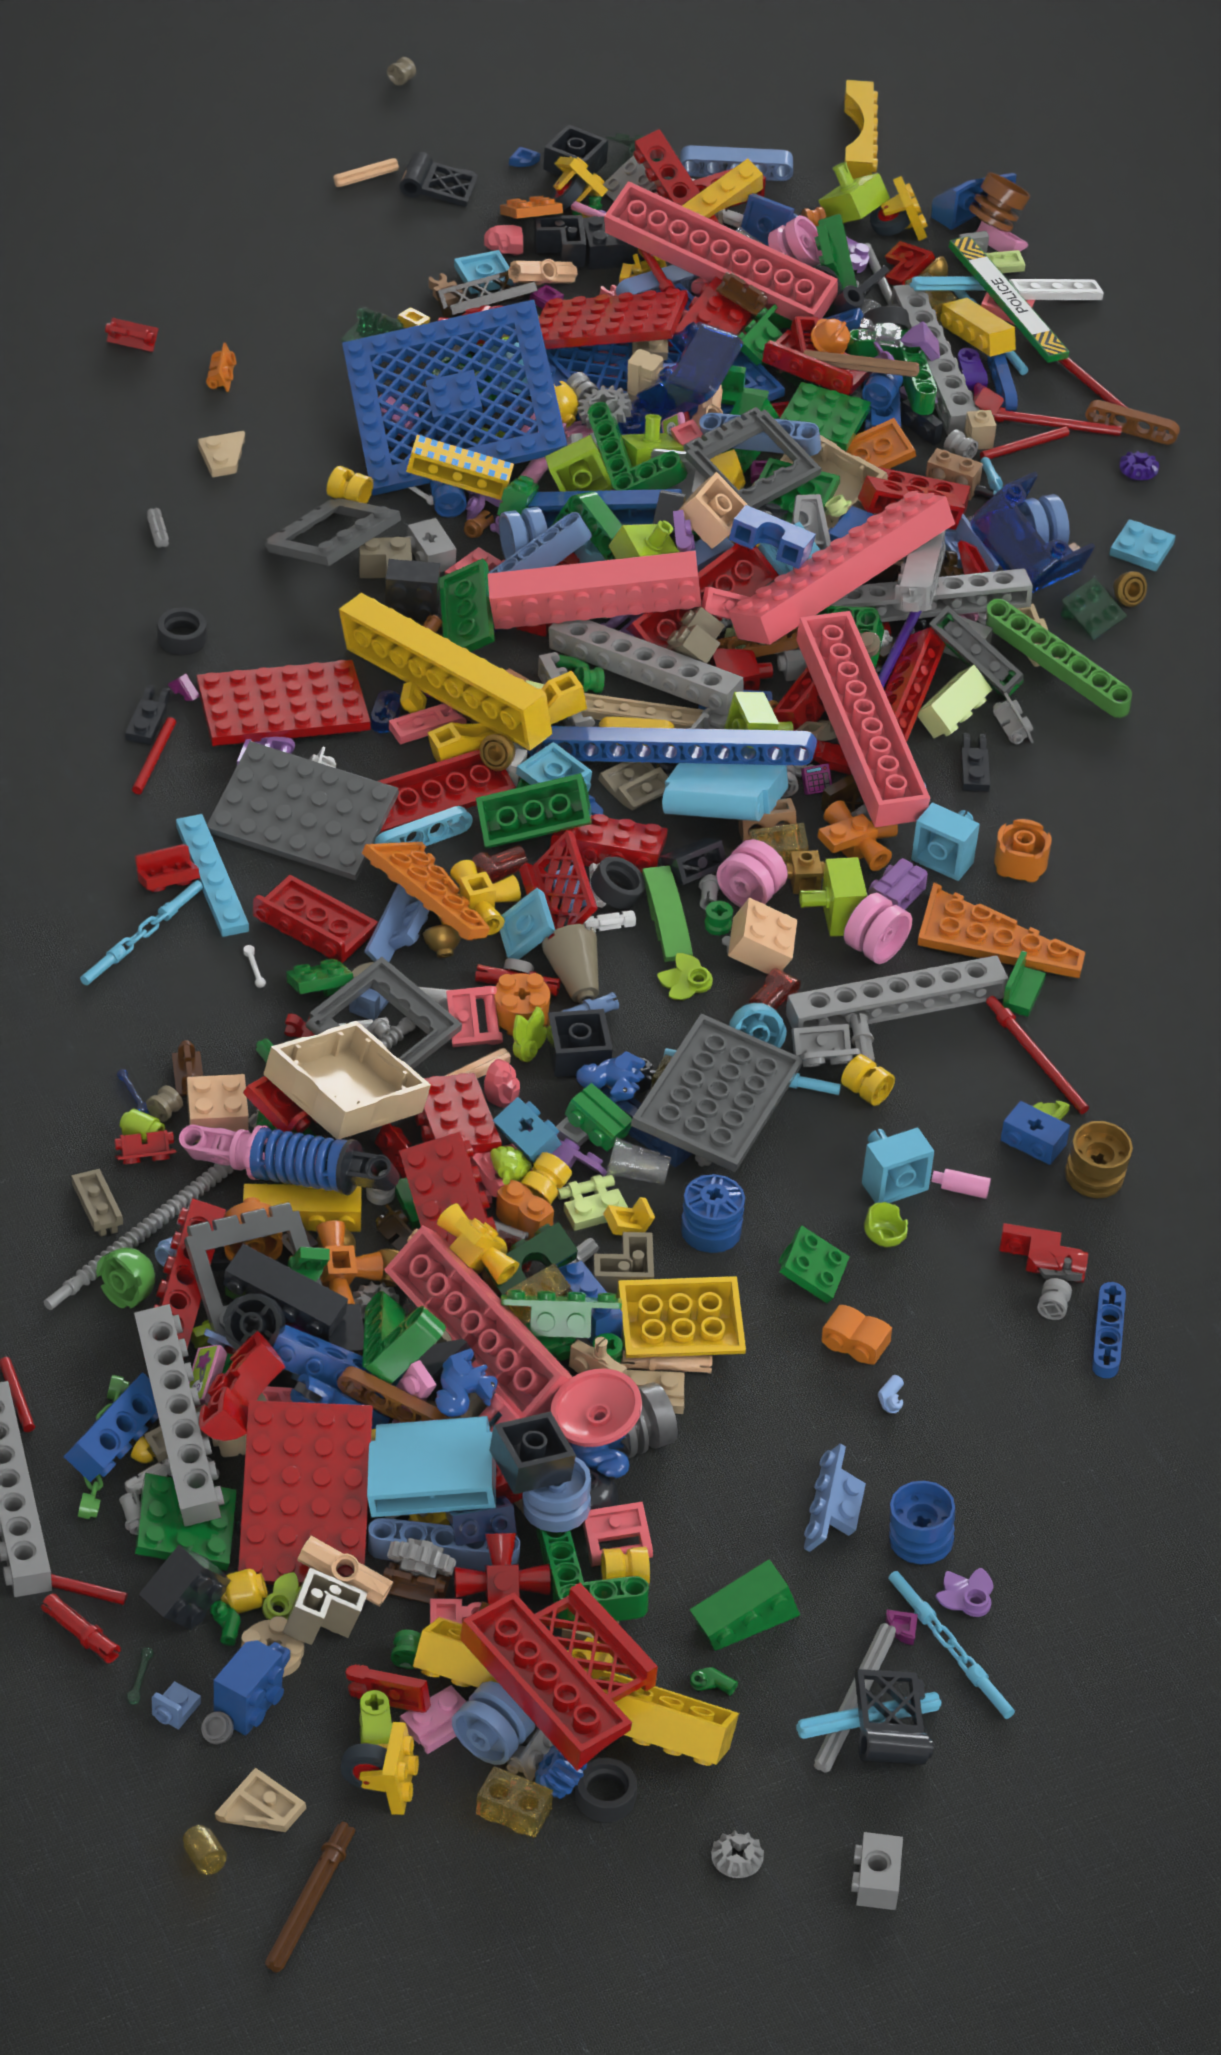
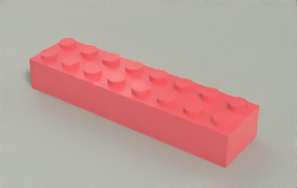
(594, 590)
(473, 1312)

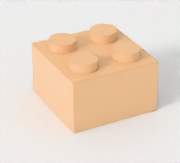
(713, 509)
(762, 937)
(217, 1102)

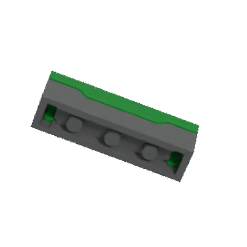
(976, 651)

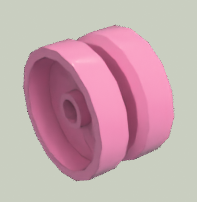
(797, 240)
(752, 872)
(878, 928)

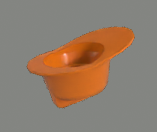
(830, 336)

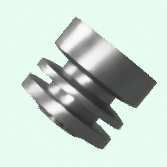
(655, 1425)

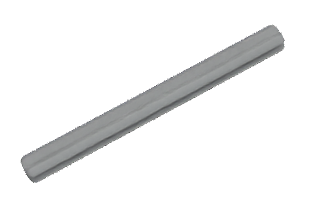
(871, 1661)

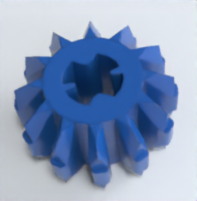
(557, 1773)

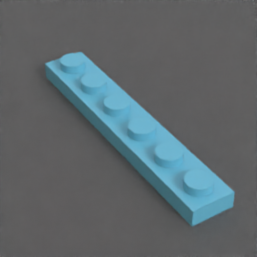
(213, 876)

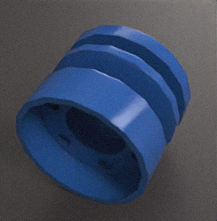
(712, 1213)
(922, 1522)

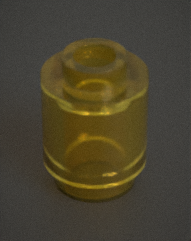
(204, 1850)

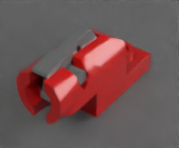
(1044, 1252)

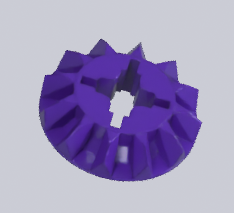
(1138, 471)

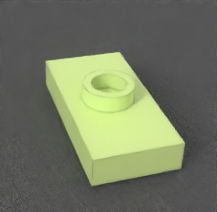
(1007, 261)

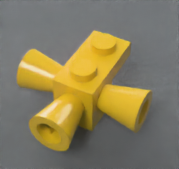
(484, 894)
(478, 1244)

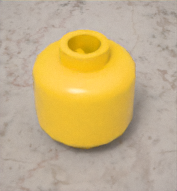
(245, 1590)

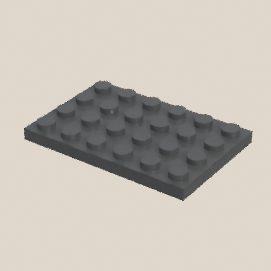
(302, 810)
(717, 1092)

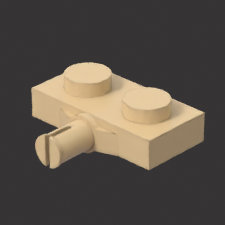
(587, 1358)

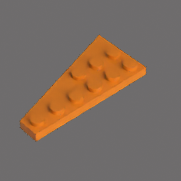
(429, 883)
(982, 932)

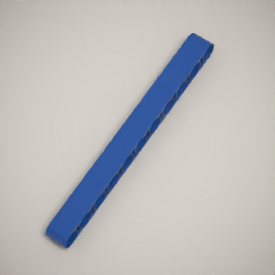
(684, 741)

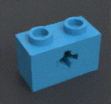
(514, 1125)

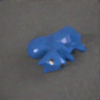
(617, 1073)
(461, 1379)
(604, 1458)

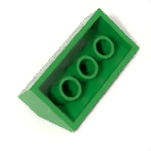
(534, 810)

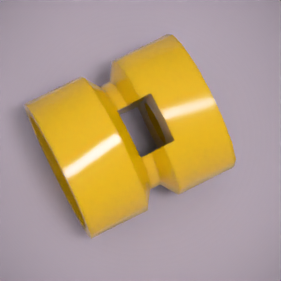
(347, 485)
(868, 1080)
(547, 1176)
(618, 1565)

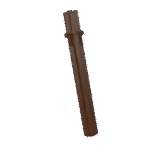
(332, 1854)

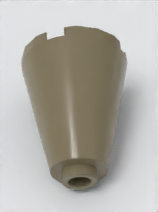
(575, 960)

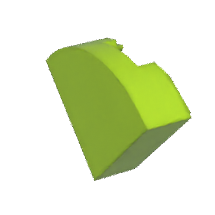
(1056, 1109)

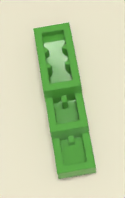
(667, 912)

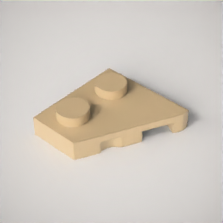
(222, 452)
(261, 1804)

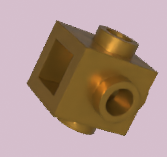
(805, 871)

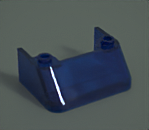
(698, 374)
(1018, 544)

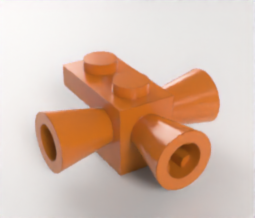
(856, 836)
(343, 1264)

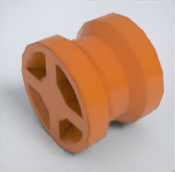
(814, 215)

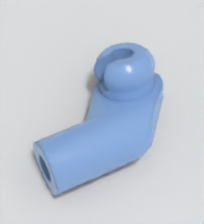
(888, 1396)

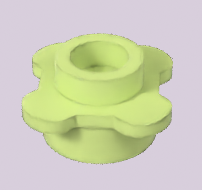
(837, 506)

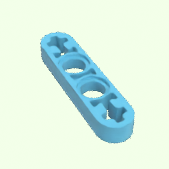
(423, 826)

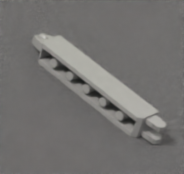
(921, 575)

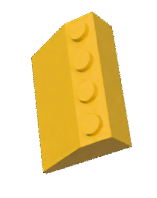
(681, 1317)

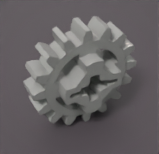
(615, 399)
(421, 1558)

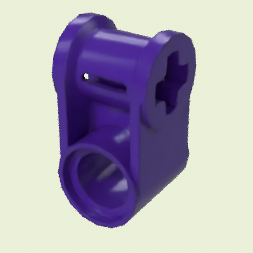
(972, 368)

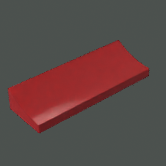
(735, 571)
(443, 786)
(544, 1679)

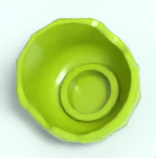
(885, 1225)

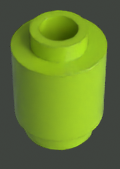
(139, 1122)

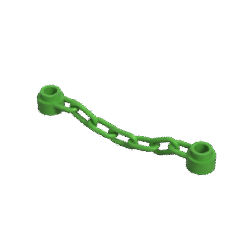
(89, 1505)

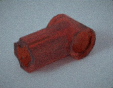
(501, 863)
(776, 989)

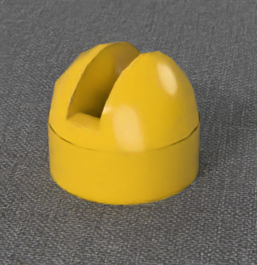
(142, 1451)

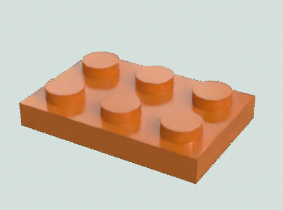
(534, 207)
(883, 445)

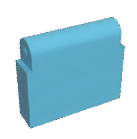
(724, 790)
(431, 1467)

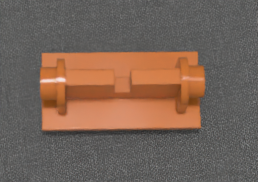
(221, 368)

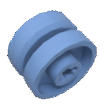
(1047, 517)
(519, 530)
(560, 1505)
(491, 1724)

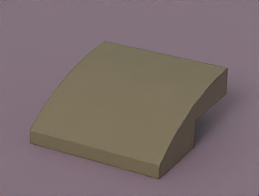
(634, 783)

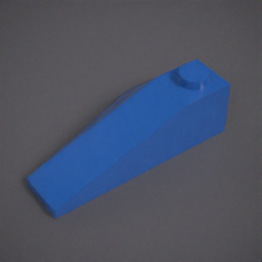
(952, 206)

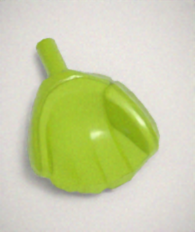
(510, 1163)

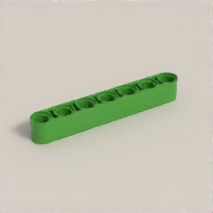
(1062, 668)

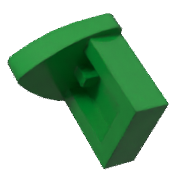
(310, 1261)

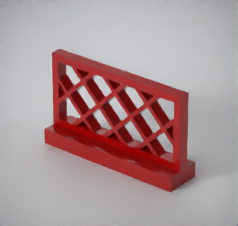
(535, 877)
(611, 1640)

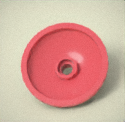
(597, 1396)

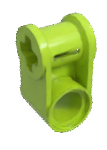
(375, 1718)

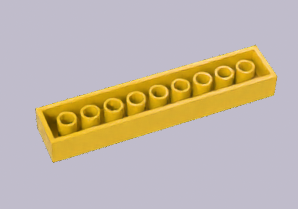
(446, 671)
(656, 1715)

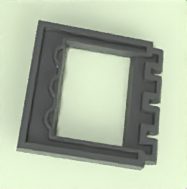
(737, 431)
(371, 523)
(404, 996)
(230, 1231)

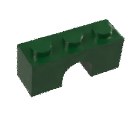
(548, 1246)

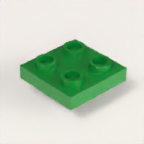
(328, 977)
(813, 1264)

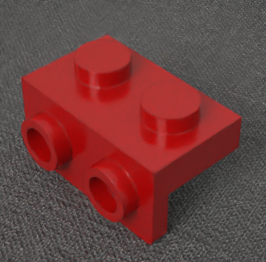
(166, 868)

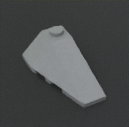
(810, 513)

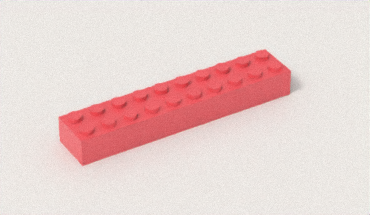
(714, 249)
(841, 567)
(862, 719)

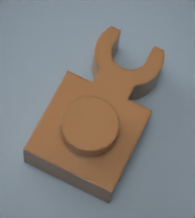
(442, 284)

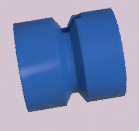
(881, 389)
(447, 499)

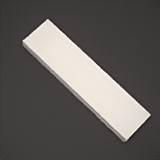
(1057, 289)

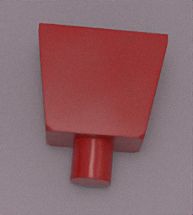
(744, 664)

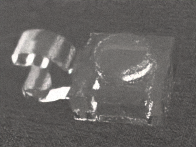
(884, 334)

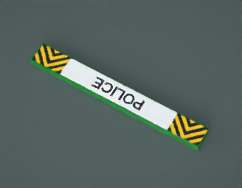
(1009, 299)

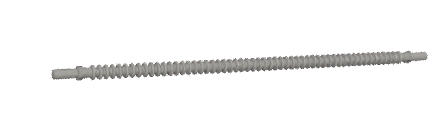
(174, 1205)

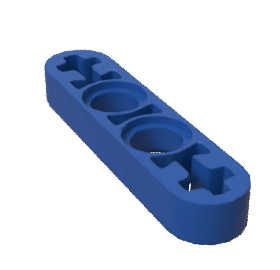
(1003, 381)
(1108, 1329)

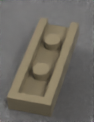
(97, 1201)

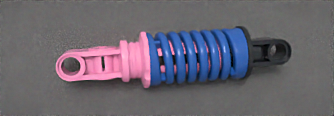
(292, 1158)

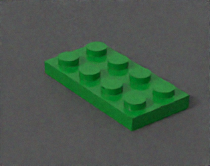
(467, 606)

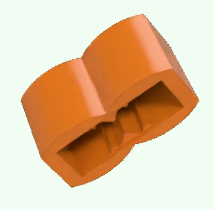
(521, 1209)
(856, 1334)

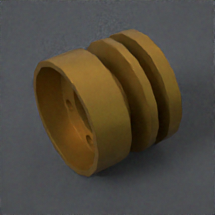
(1098, 1159)

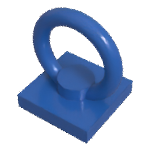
(764, 216)

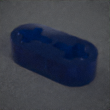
(638, 428)
(380, 710)

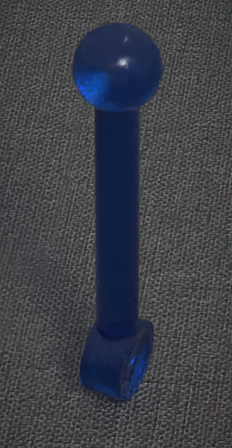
(123, 1075)

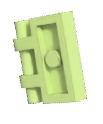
(589, 1210)

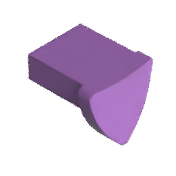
(922, 336)

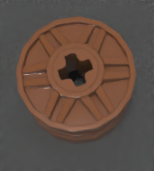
(997, 205)

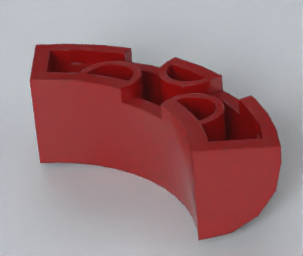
(250, 1373)

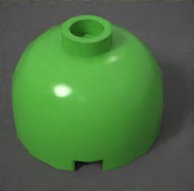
(126, 1276)

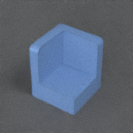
(368, 1004)

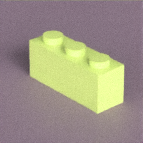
(954, 702)

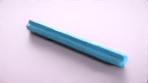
(945, 284)
(850, 1718)

